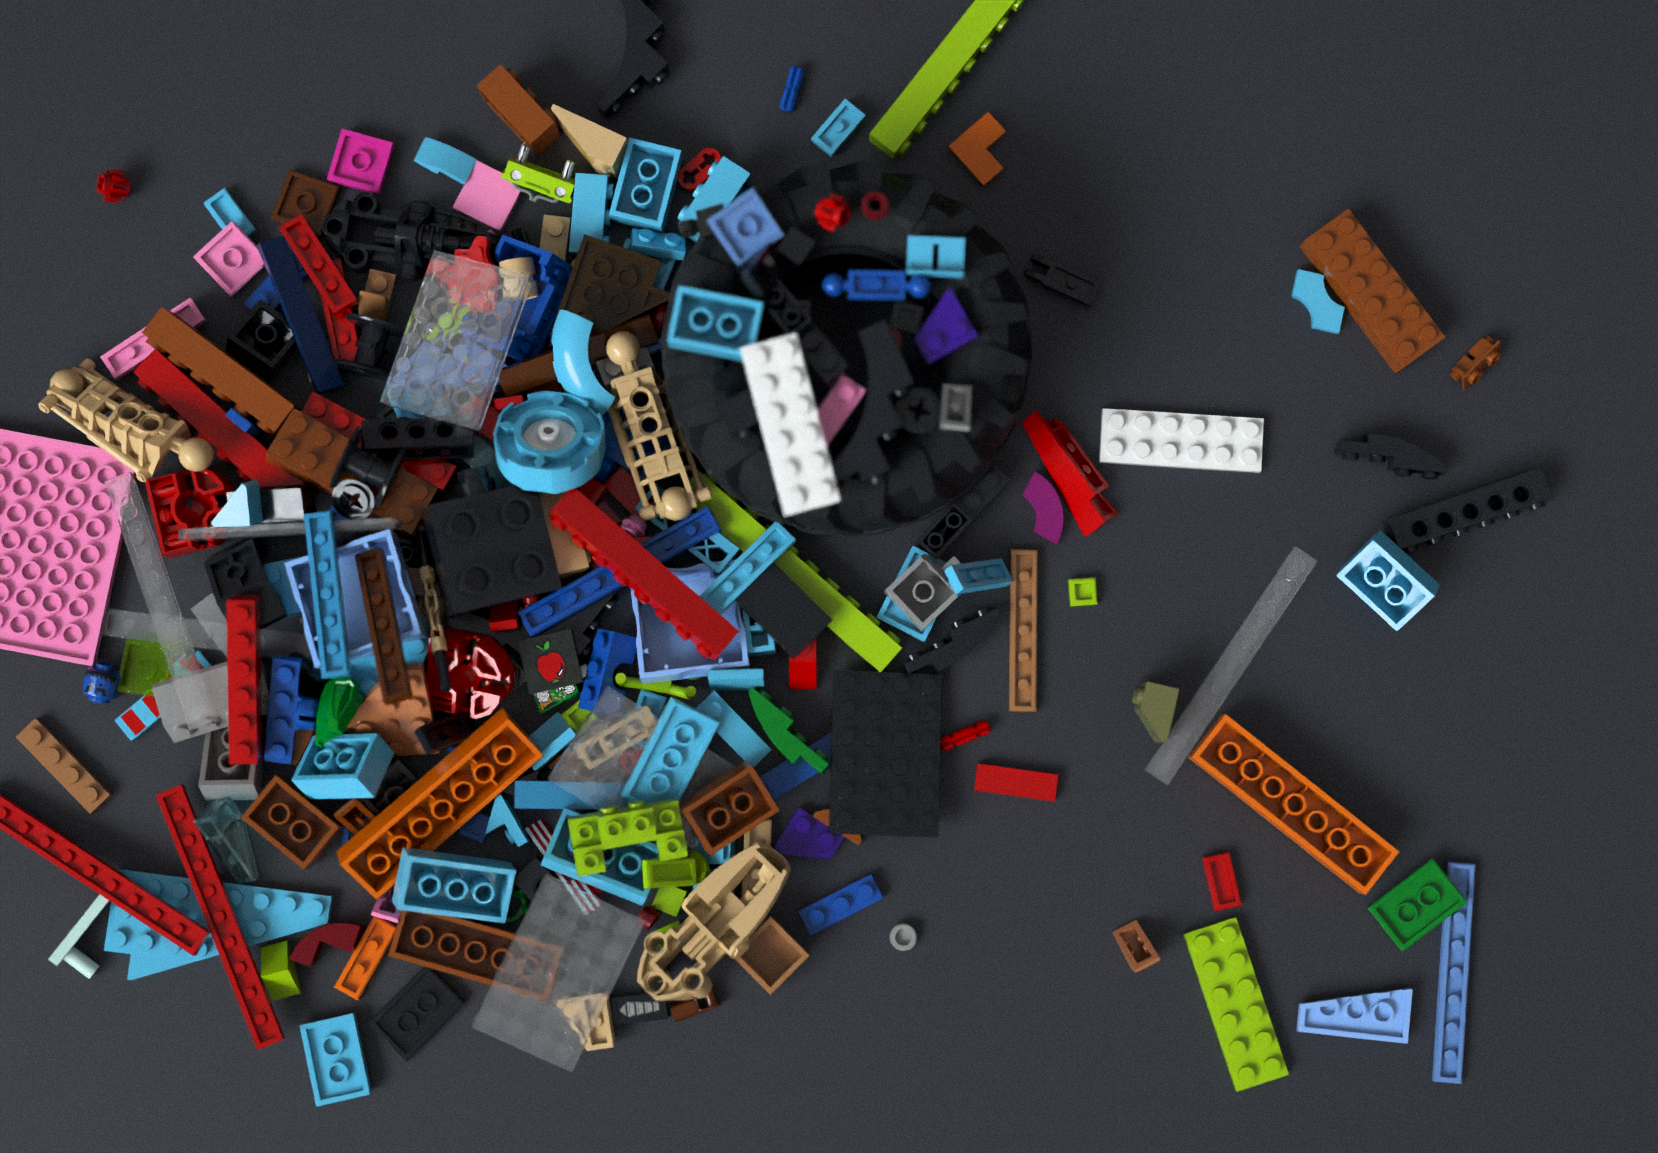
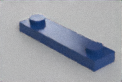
(787, 776)

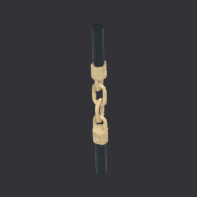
(438, 643)

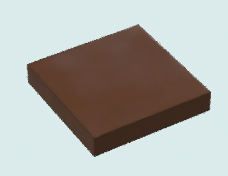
(307, 197)

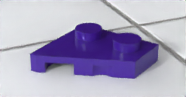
(944, 330)
(807, 838)

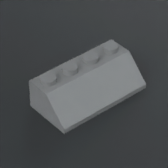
(217, 684)

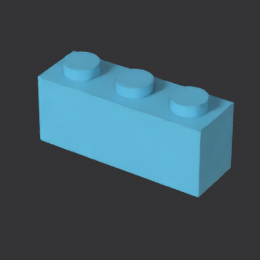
(590, 209)

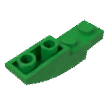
(778, 725)

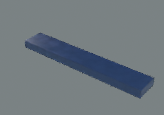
(300, 314)

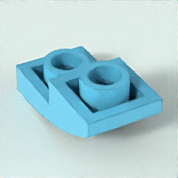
(445, 159)

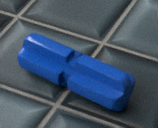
(790, 93)

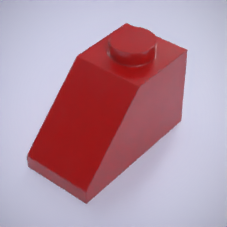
(803, 669)

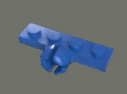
(287, 710)

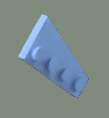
(1363, 1016)

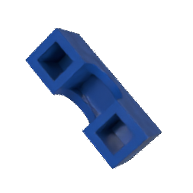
(607, 653)

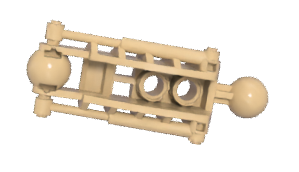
(132, 432)
(675, 501)

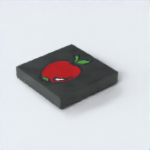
(550, 661)

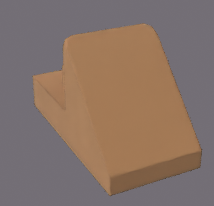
(377, 295)

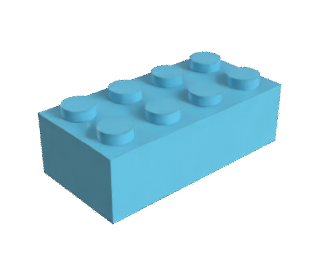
(622, 863)
(453, 885)

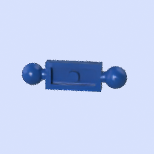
(876, 285)

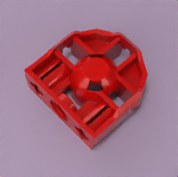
(174, 491)
(487, 662)

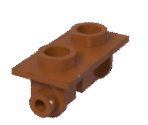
(1485, 353)

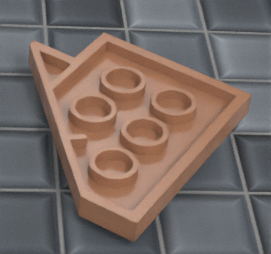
(399, 720)

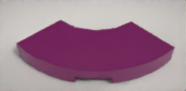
(1046, 507)

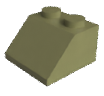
(1155, 708)

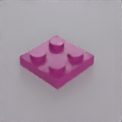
(360, 161)

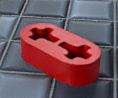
(694, 166)

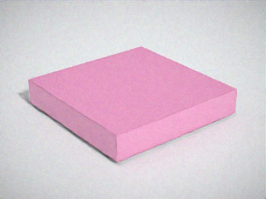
(487, 197)
(230, 258)

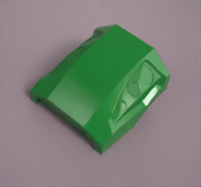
(336, 708)

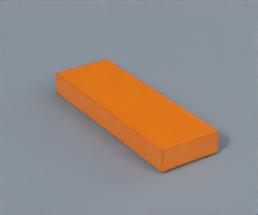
(366, 957)

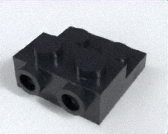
(395, 782)

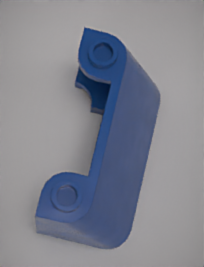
(539, 312)

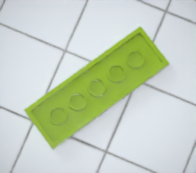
(1235, 1004)

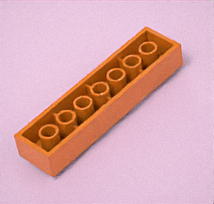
(440, 801)
(1293, 804)

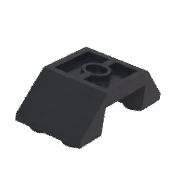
(242, 572)

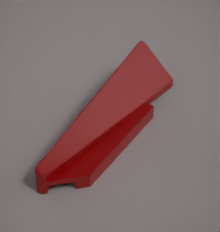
(1071, 472)

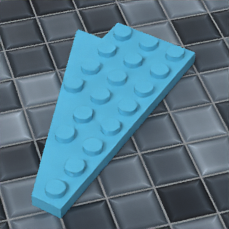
(261, 911)

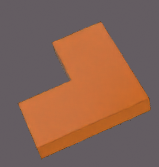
(973, 146)

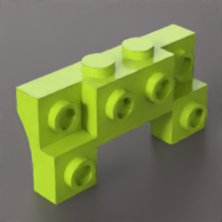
(623, 827)

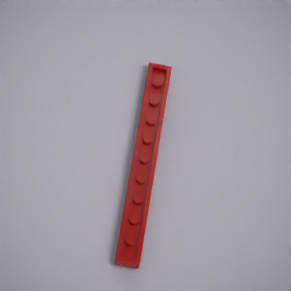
(101, 877)
(220, 917)

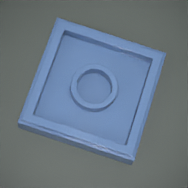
(745, 226)

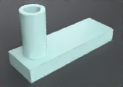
(67, 951)

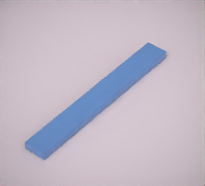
(1454, 980)

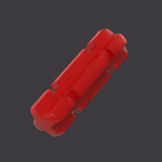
(964, 735)

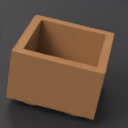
(772, 955)

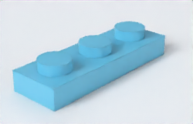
(978, 576)

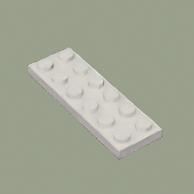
(790, 424)
(1181, 440)

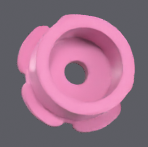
(634, 526)

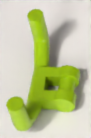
(662, 687)

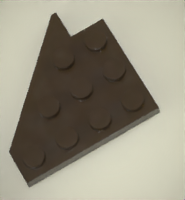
(611, 285)

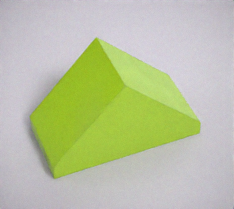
(279, 971)

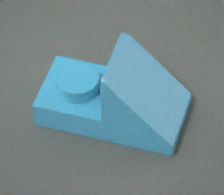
(502, 815)

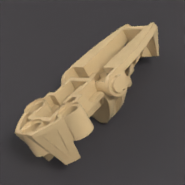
(715, 924)

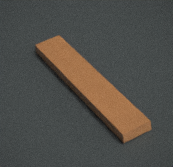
(1023, 631)

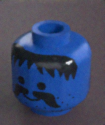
(101, 683)

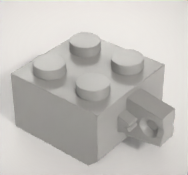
(923, 591)

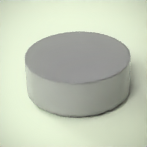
(903, 936)

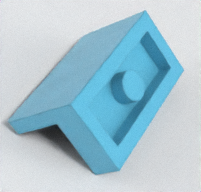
(552, 739)

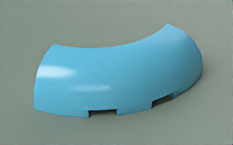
(572, 362)

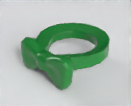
(523, 909)

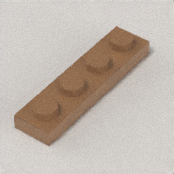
(64, 765)

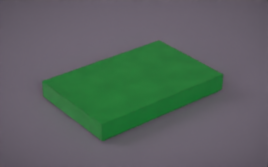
(1417, 904)

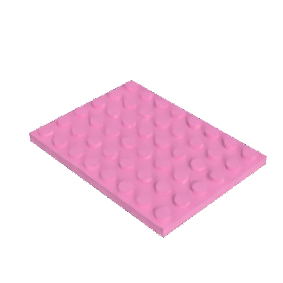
(56, 546)

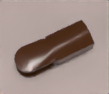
(688, 1008)

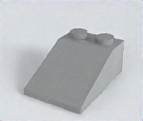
(221, 779)

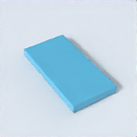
(671, 754)

